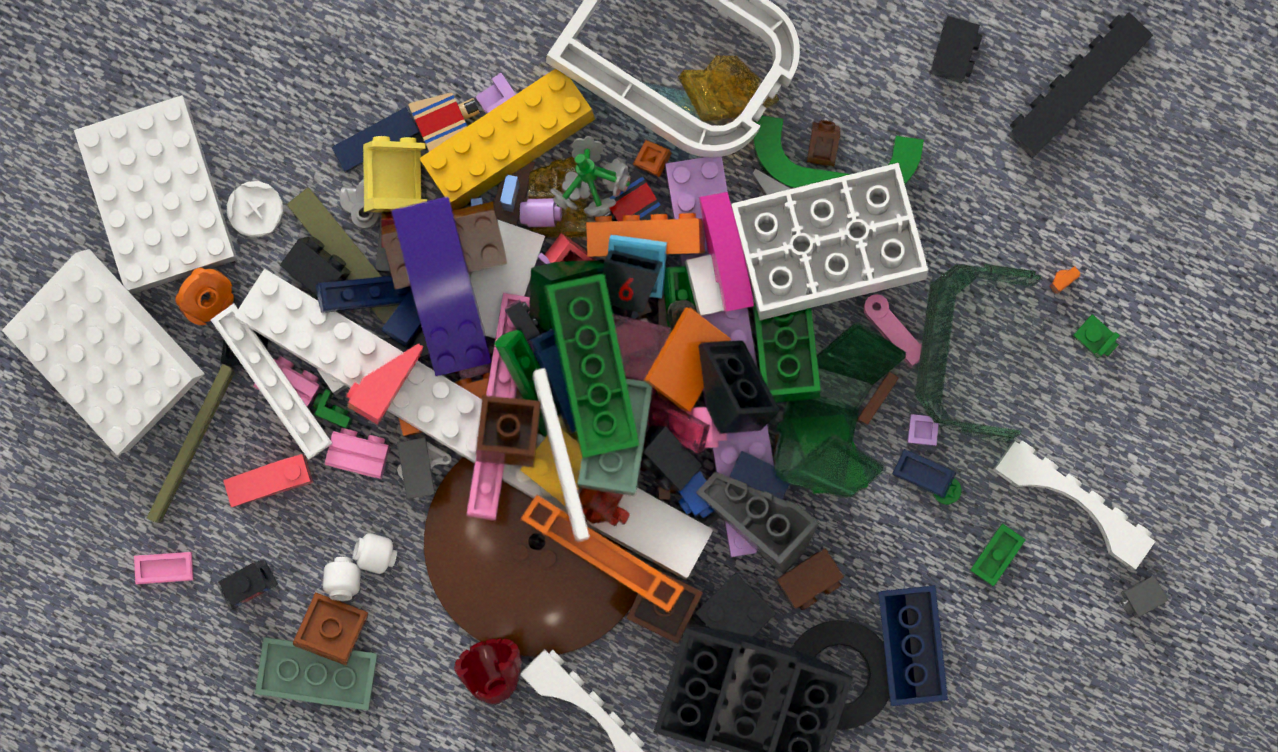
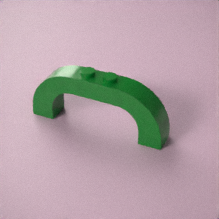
(777, 165)

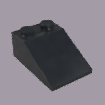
(735, 388)

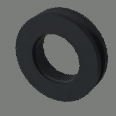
(871, 649)

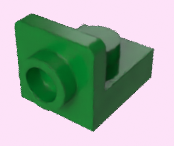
(1096, 337)
(334, 415)

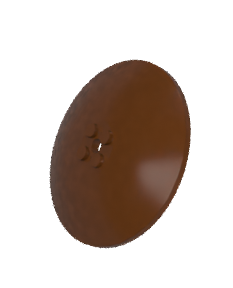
(503, 586)

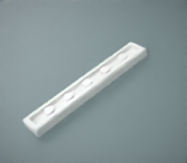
(272, 383)
(560, 455)

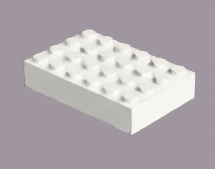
(155, 194)
(829, 241)
(102, 351)

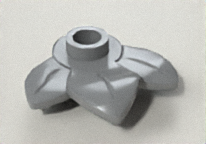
(353, 203)

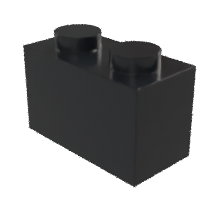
(955, 49)
(313, 264)
(667, 459)

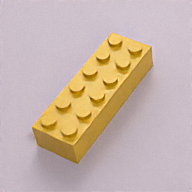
(507, 138)

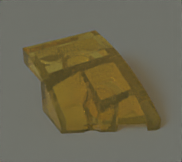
(721, 88)
(553, 176)

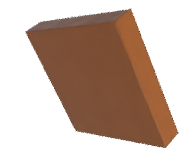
(330, 628)

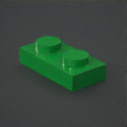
(997, 555)

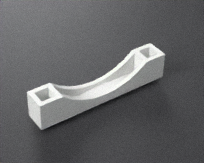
(1122, 539)
(552, 680)

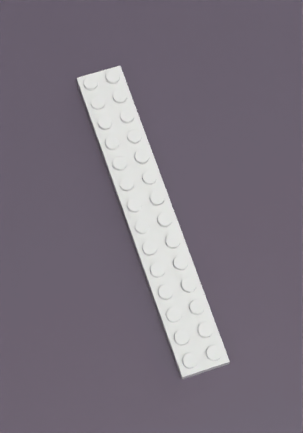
(352, 352)

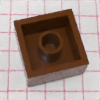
(508, 431)
(809, 579)
(664, 623)

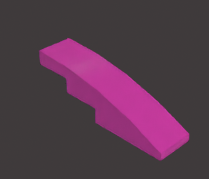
(726, 251)

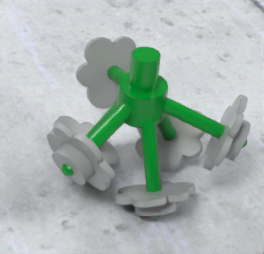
(581, 183)

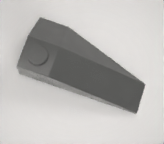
(767, 523)

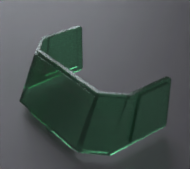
(937, 341)
(819, 432)

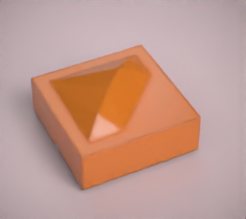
(652, 158)
(1064, 278)

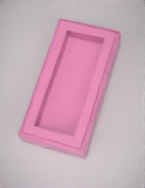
(163, 568)

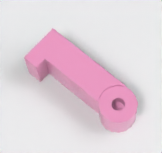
(878, 313)

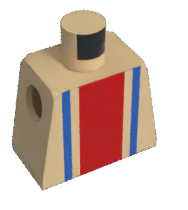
(441, 117)

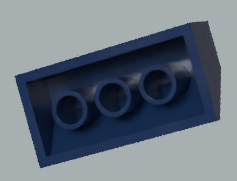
(913, 645)

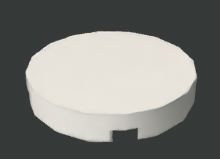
(255, 209)

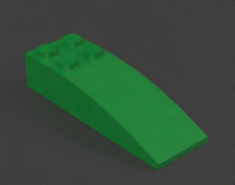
(788, 355)
(591, 365)

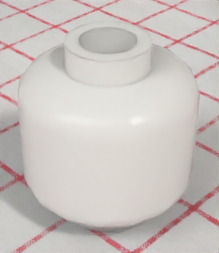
(374, 553)
(341, 579)

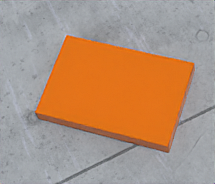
(678, 365)

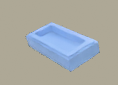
(509, 193)

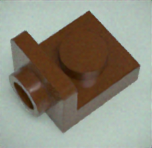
(823, 143)

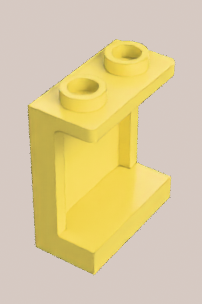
(392, 174)

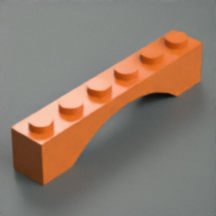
(604, 554)

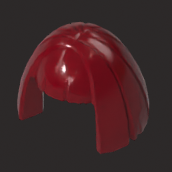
(490, 670)

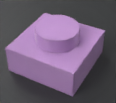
(922, 430)

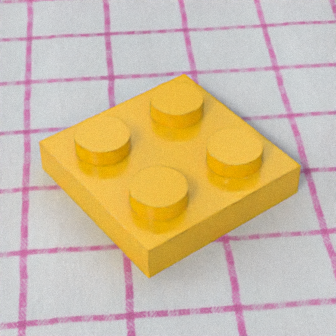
(545, 470)

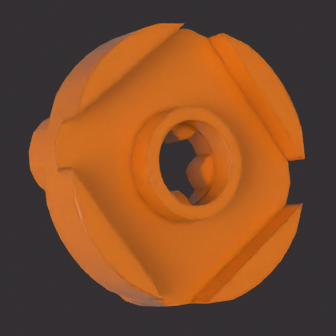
(195, 286)

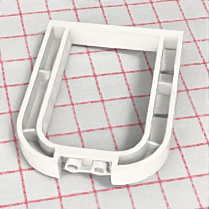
(663, 115)

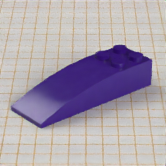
(441, 286)

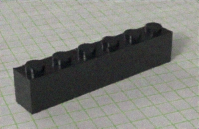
(1080, 85)

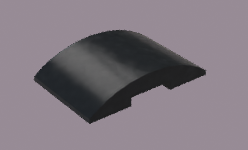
(750, 695)

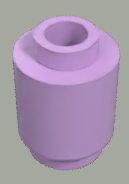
(540, 213)

